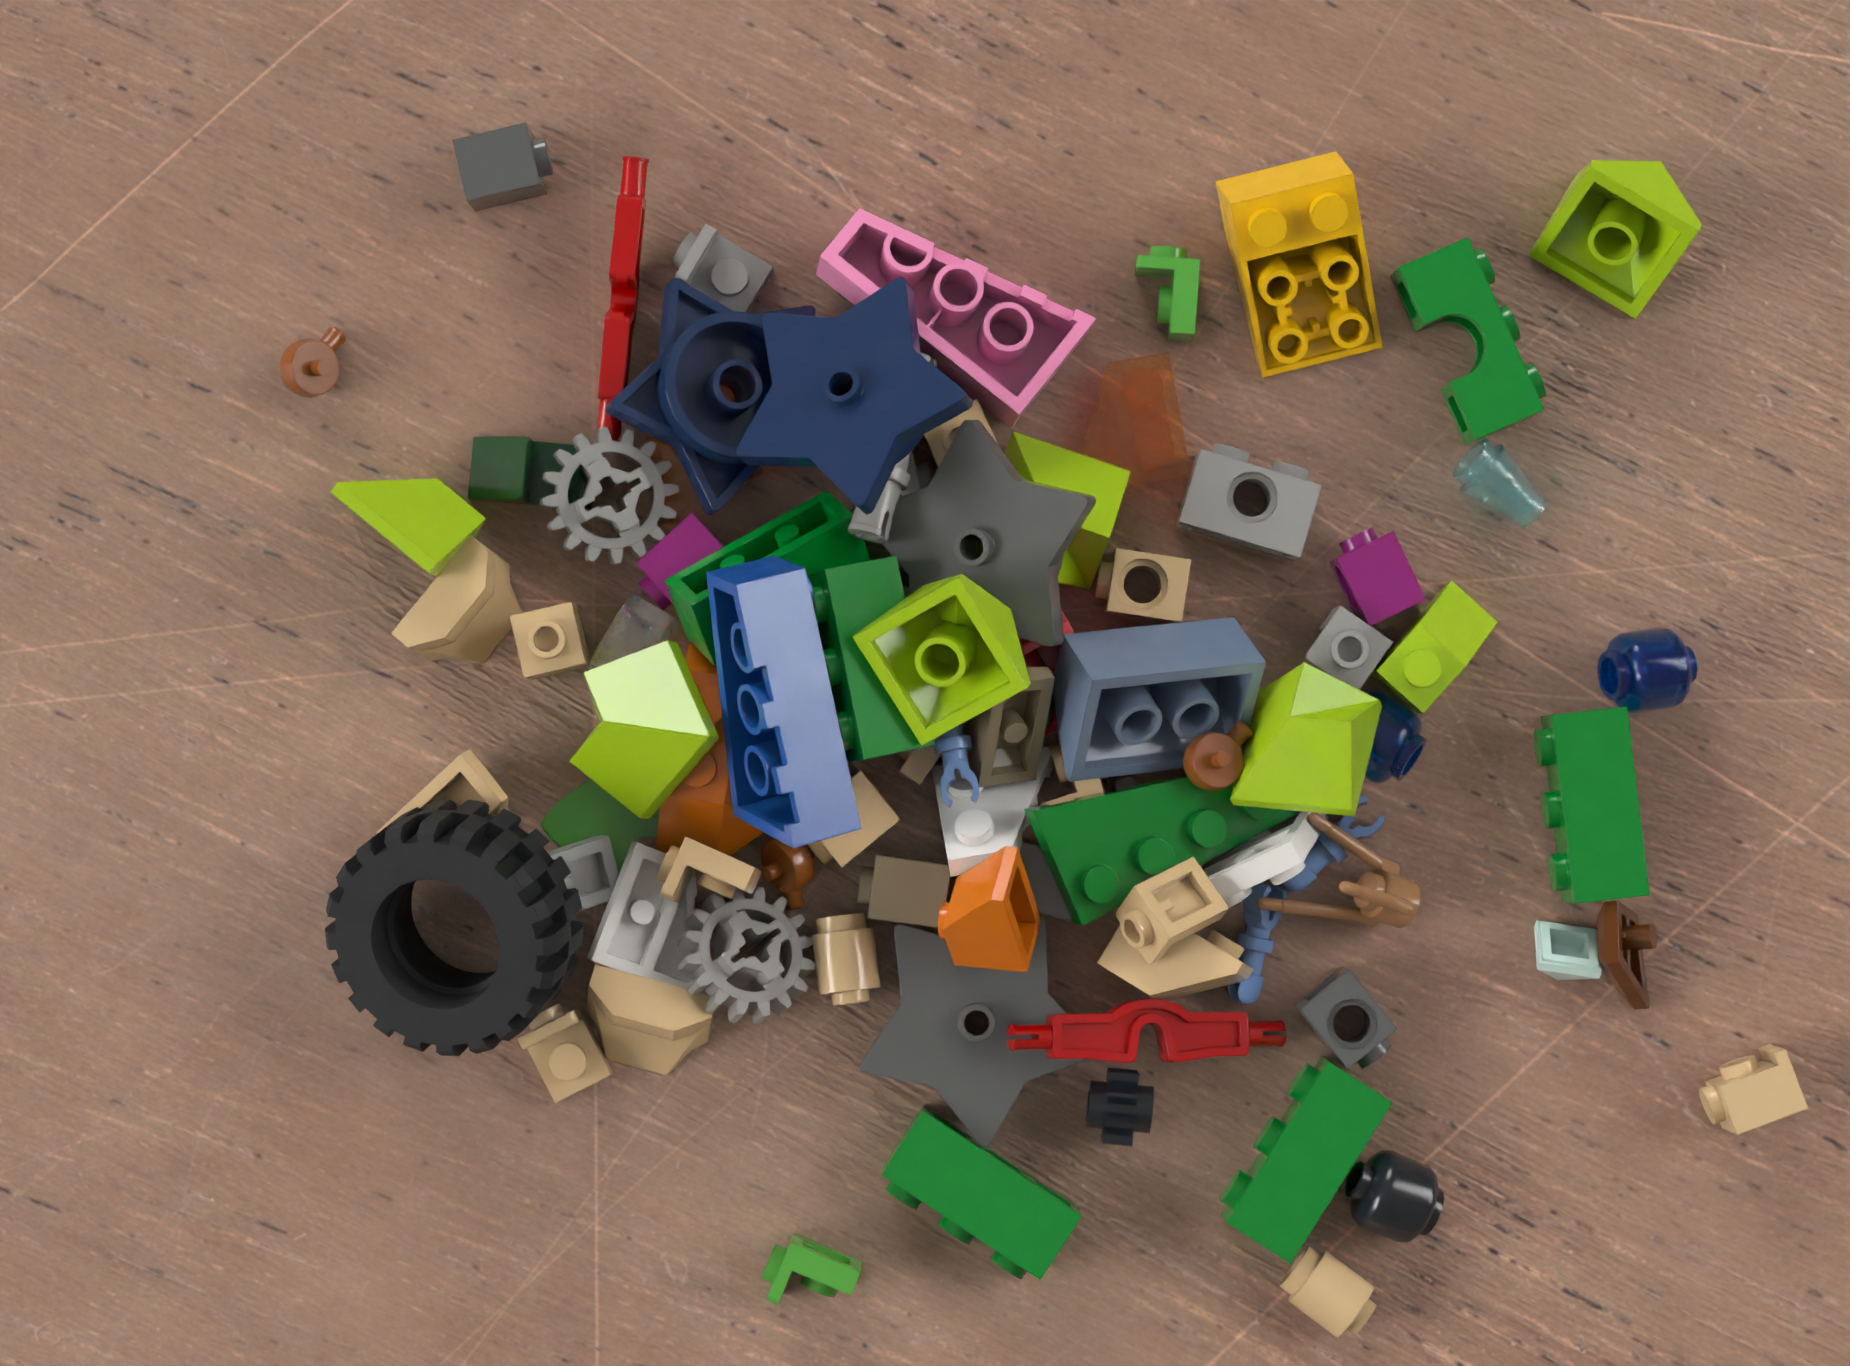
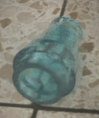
(1497, 482)

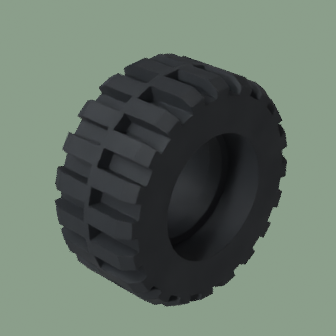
(397, 972)

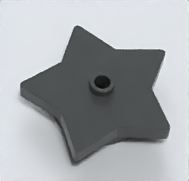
(1018, 521)
(928, 1036)

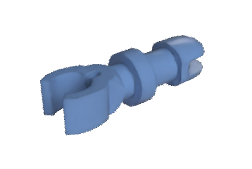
(954, 747)
(1327, 850)
(1256, 940)

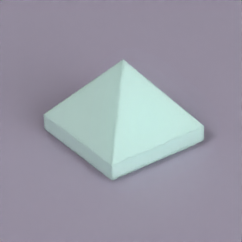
(1567, 951)

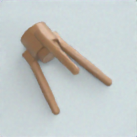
(1378, 894)

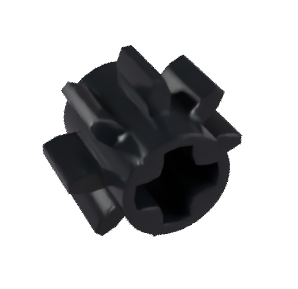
(1119, 1106)

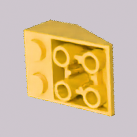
(1300, 262)

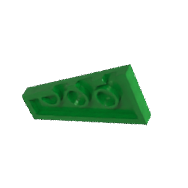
(1123, 837)

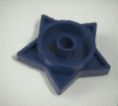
(850, 393)
(681, 394)

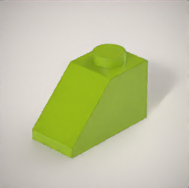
(1433, 649)

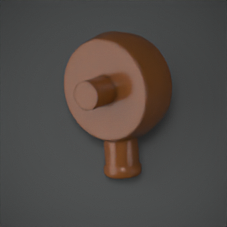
(311, 365)
(1215, 758)
(788, 870)

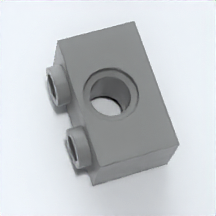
(1211, 510)

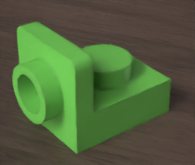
(1179, 302)
(822, 1268)

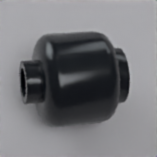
(1394, 1196)

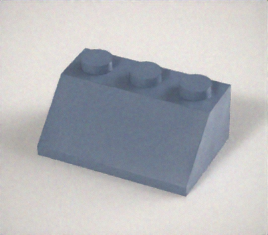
(1145, 692)

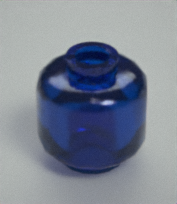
(1647, 670)
(1395, 742)

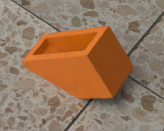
(992, 915)

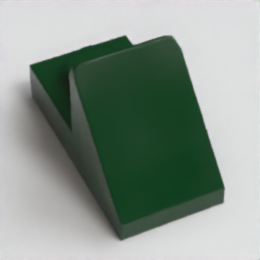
(512, 470)

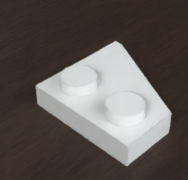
(995, 821)
(1262, 858)
(641, 926)

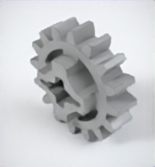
(624, 521)
(738, 927)

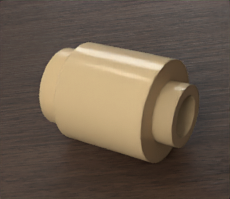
(845, 958)
(1329, 1292)

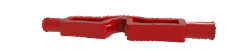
(624, 281)
(1116, 1033)

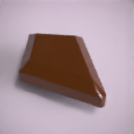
(1621, 951)

